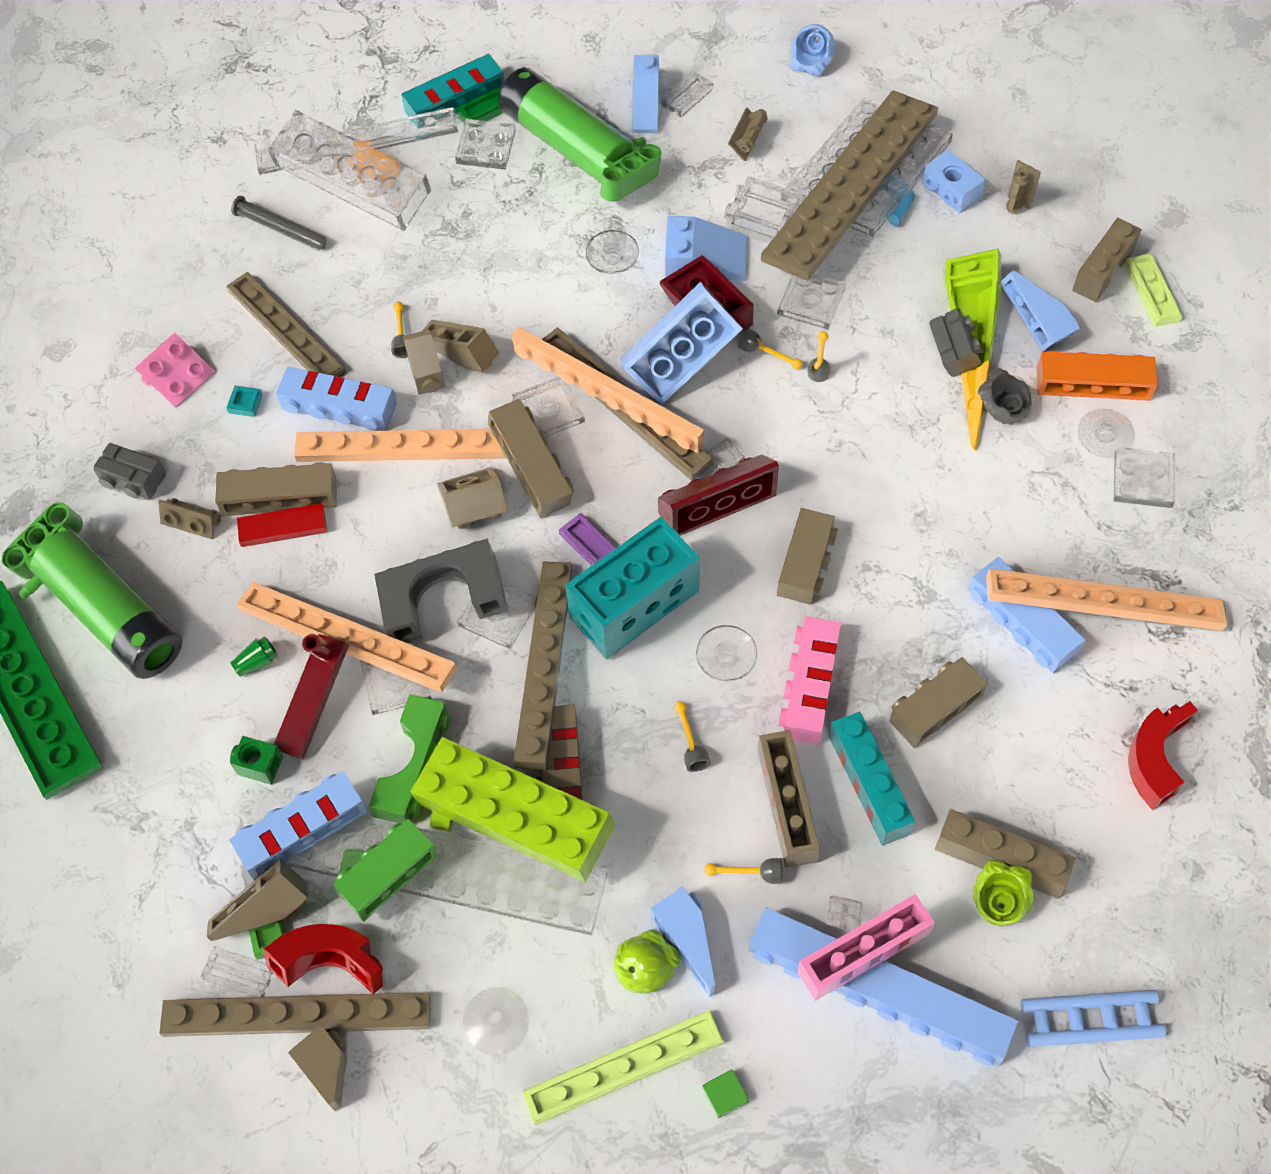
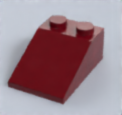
(702, 270)

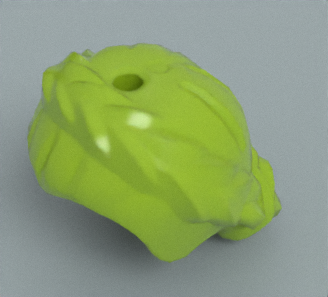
(1005, 886)
(652, 960)

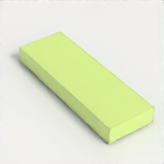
(1153, 290)

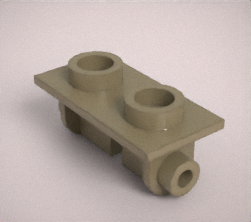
(747, 131)
(1022, 187)
(185, 518)

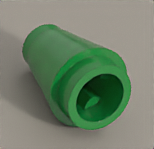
(254, 656)

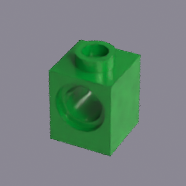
(263, 769)

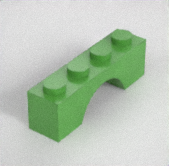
(423, 723)

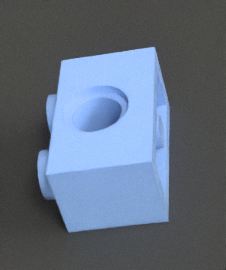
(953, 181)

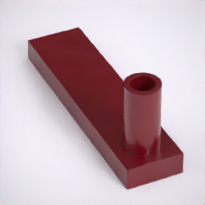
(311, 693)

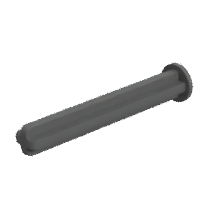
(277, 223)

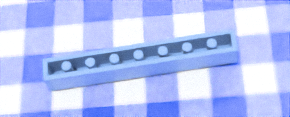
(893, 992)

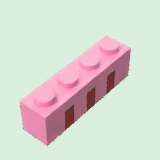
(811, 679)
(865, 947)

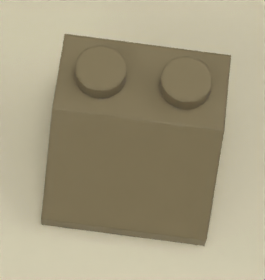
(472, 498)

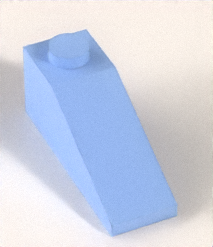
(645, 94)
(1042, 313)
(683, 926)

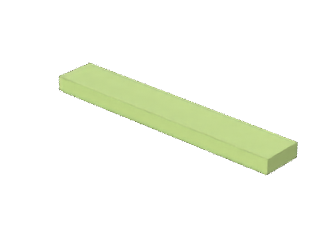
(622, 1067)

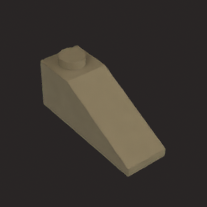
(463, 344)
(261, 903)

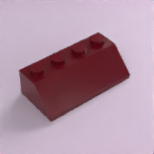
(719, 494)

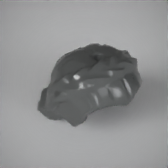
(1005, 397)

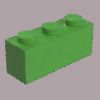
(384, 869)

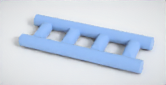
(1107, 1003)

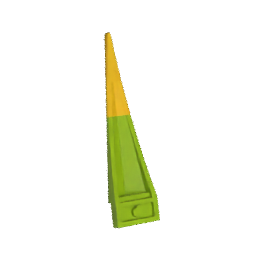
(976, 290)

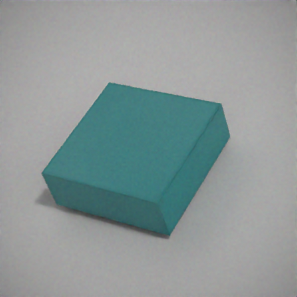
(244, 401)

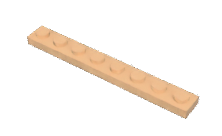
(612, 392)
(396, 445)
(1105, 599)
(363, 642)

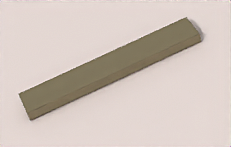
(284, 326)

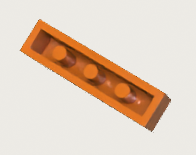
(1096, 375)

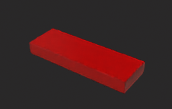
(281, 525)

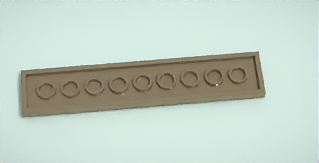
(849, 185)

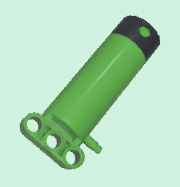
(579, 134)
(92, 591)

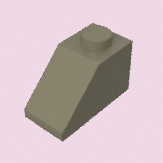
(424, 362)
(323, 1063)

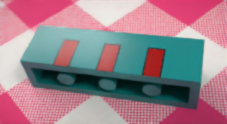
(454, 87)
(871, 778)

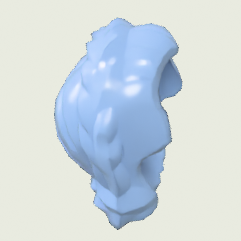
(812, 54)

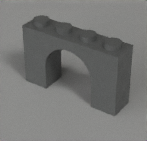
(404, 585)

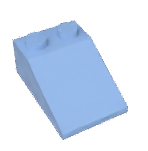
(692, 237)

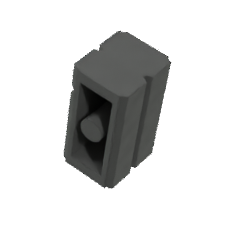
(955, 342)
(129, 471)

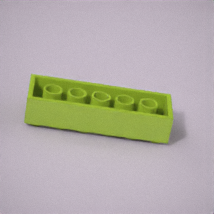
(513, 809)

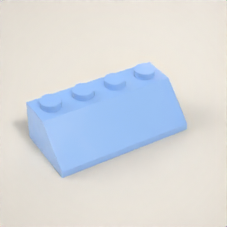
(680, 344)

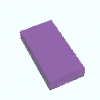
(586, 539)

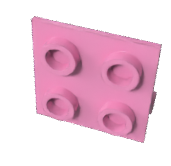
(174, 370)

